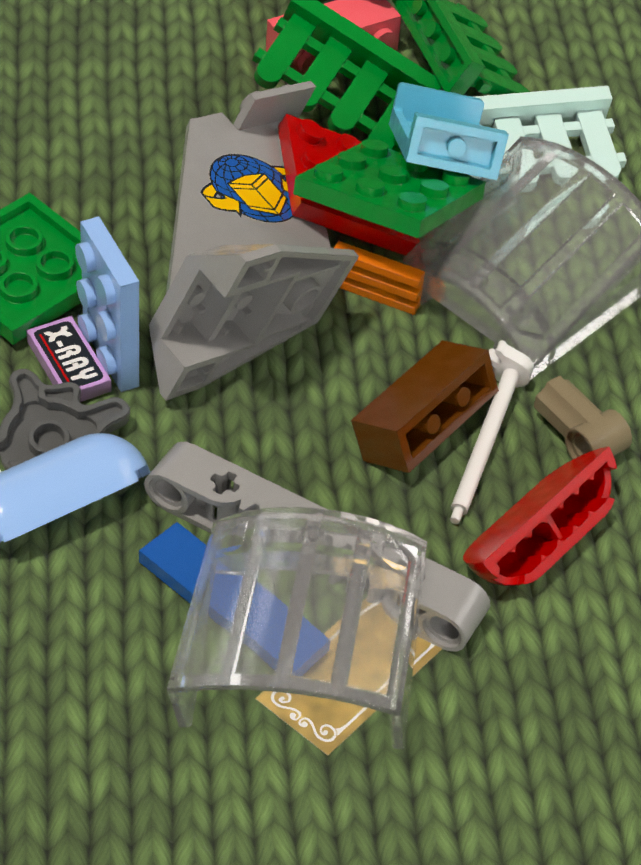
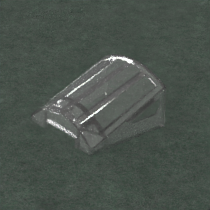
(540, 254)
(304, 609)

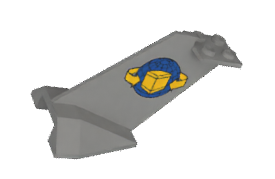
(238, 258)

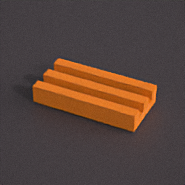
(384, 280)

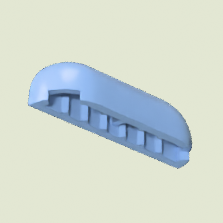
(66, 481)

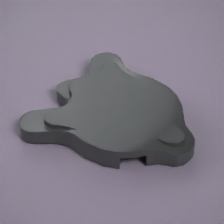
(52, 416)

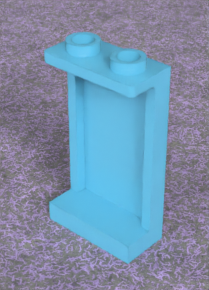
(445, 131)

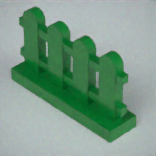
(458, 48)
(342, 49)

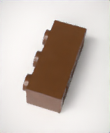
(425, 406)

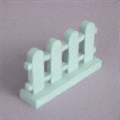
(555, 117)

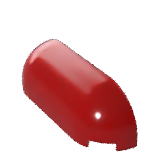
(545, 522)

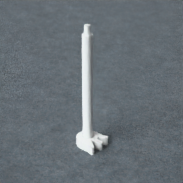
(511, 370)

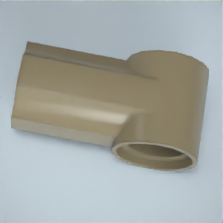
(580, 420)

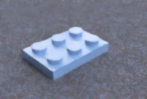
(109, 303)

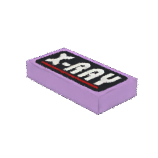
(68, 357)

